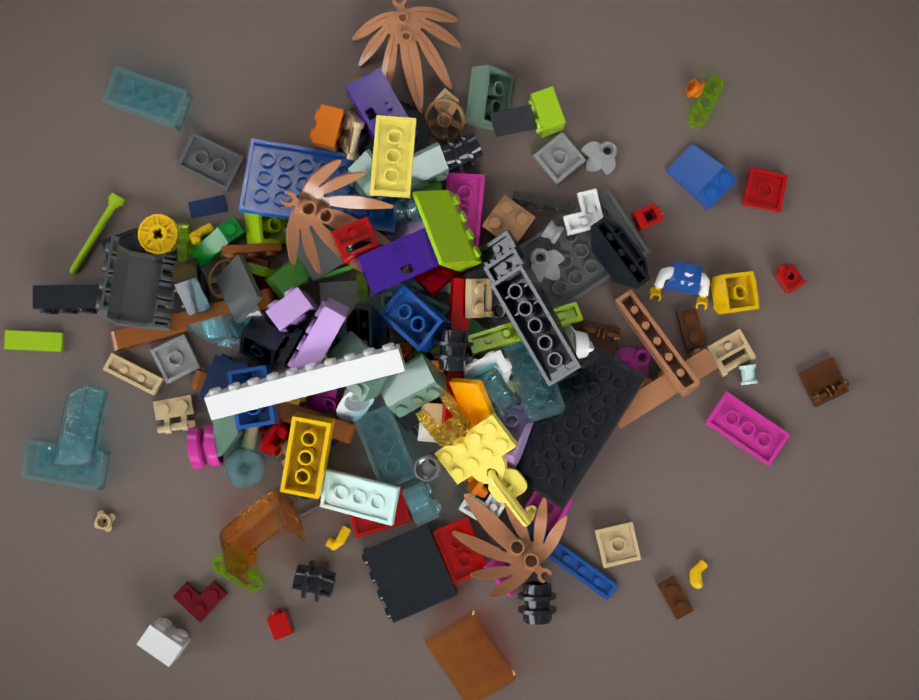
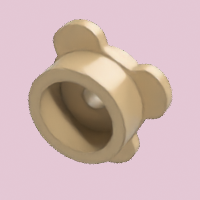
(99, 524)

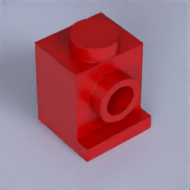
(652, 210)
(786, 284)

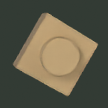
(446, 94)

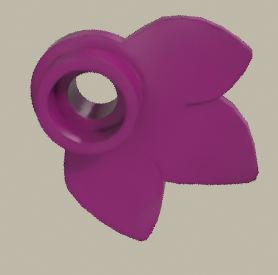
(630, 357)
(320, 401)

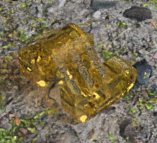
(451, 431)

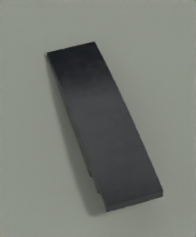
(529, 308)

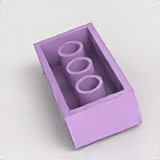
(292, 310)
(320, 334)

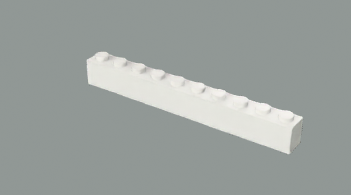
(305, 381)

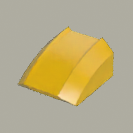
(735, 292)

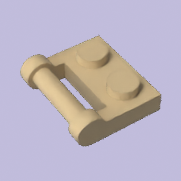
(352, 130)
(474, 298)
(728, 346)

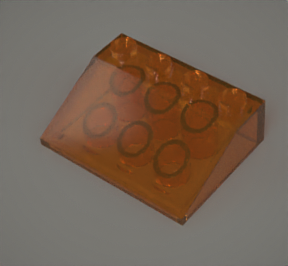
(471, 658)

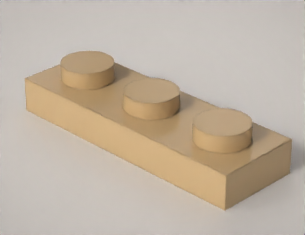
(133, 374)

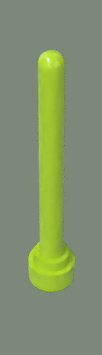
(114, 202)

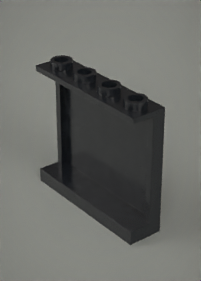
(409, 573)

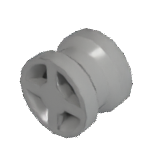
(552, 232)

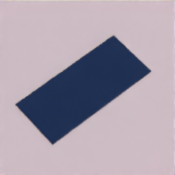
(207, 206)

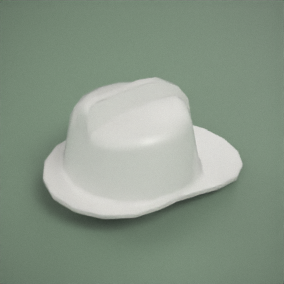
(579, 341)
(351, 406)

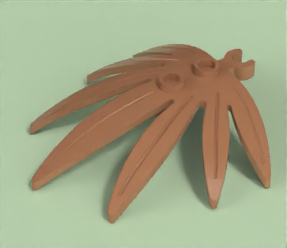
(405, 30)
(314, 209)
(521, 553)

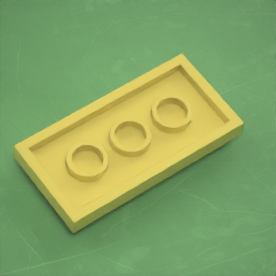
(393, 156)

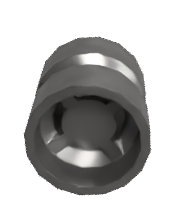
(428, 467)

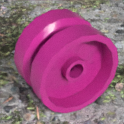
(202, 447)

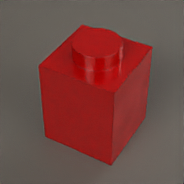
(280, 623)

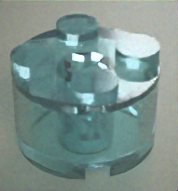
(246, 478)

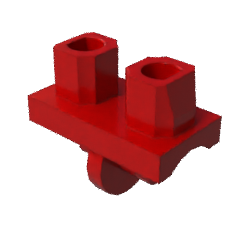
(271, 438)

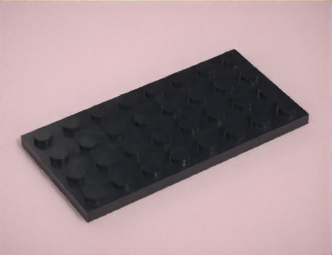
(567, 444)

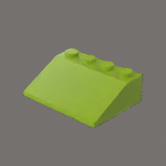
(448, 229)

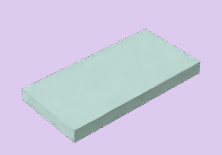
(360, 497)

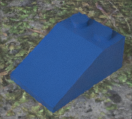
(701, 176)
(415, 319)

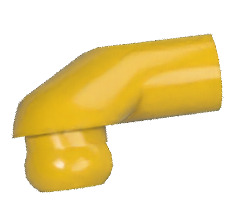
(196, 235)
(340, 540)
(695, 574)

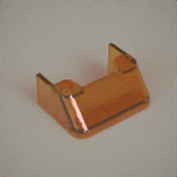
(253, 529)

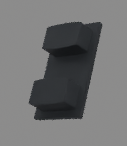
(513, 120)

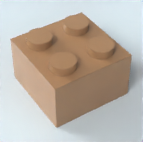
(508, 216)

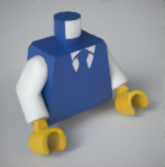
(685, 279)

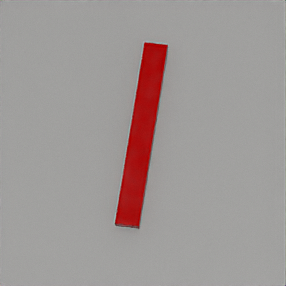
(459, 322)

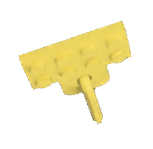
(484, 459)

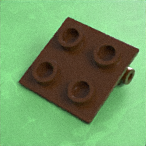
(602, 335)
(824, 382)

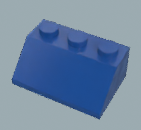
(256, 417)

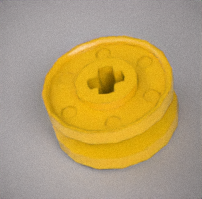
(151, 227)

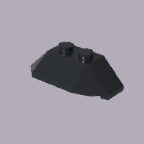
(618, 254)
(368, 325)

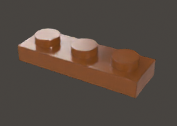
(251, 250)

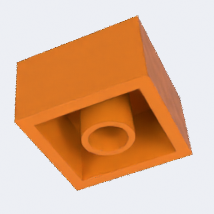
(328, 128)

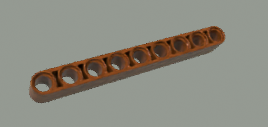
(132, 337)
(342, 429)

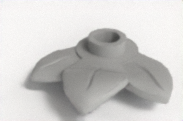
(598, 159)
(548, 266)

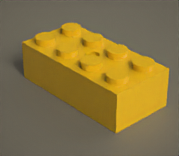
(303, 473)

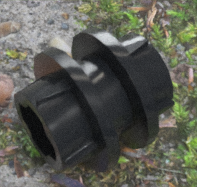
(461, 151)
(453, 350)
(314, 580)
(537, 603)

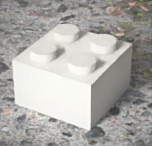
(164, 641)

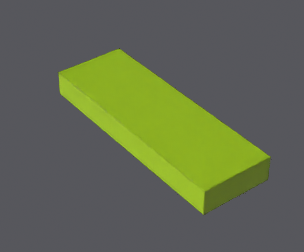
(34, 341)

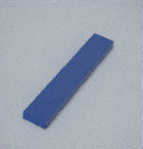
(579, 567)

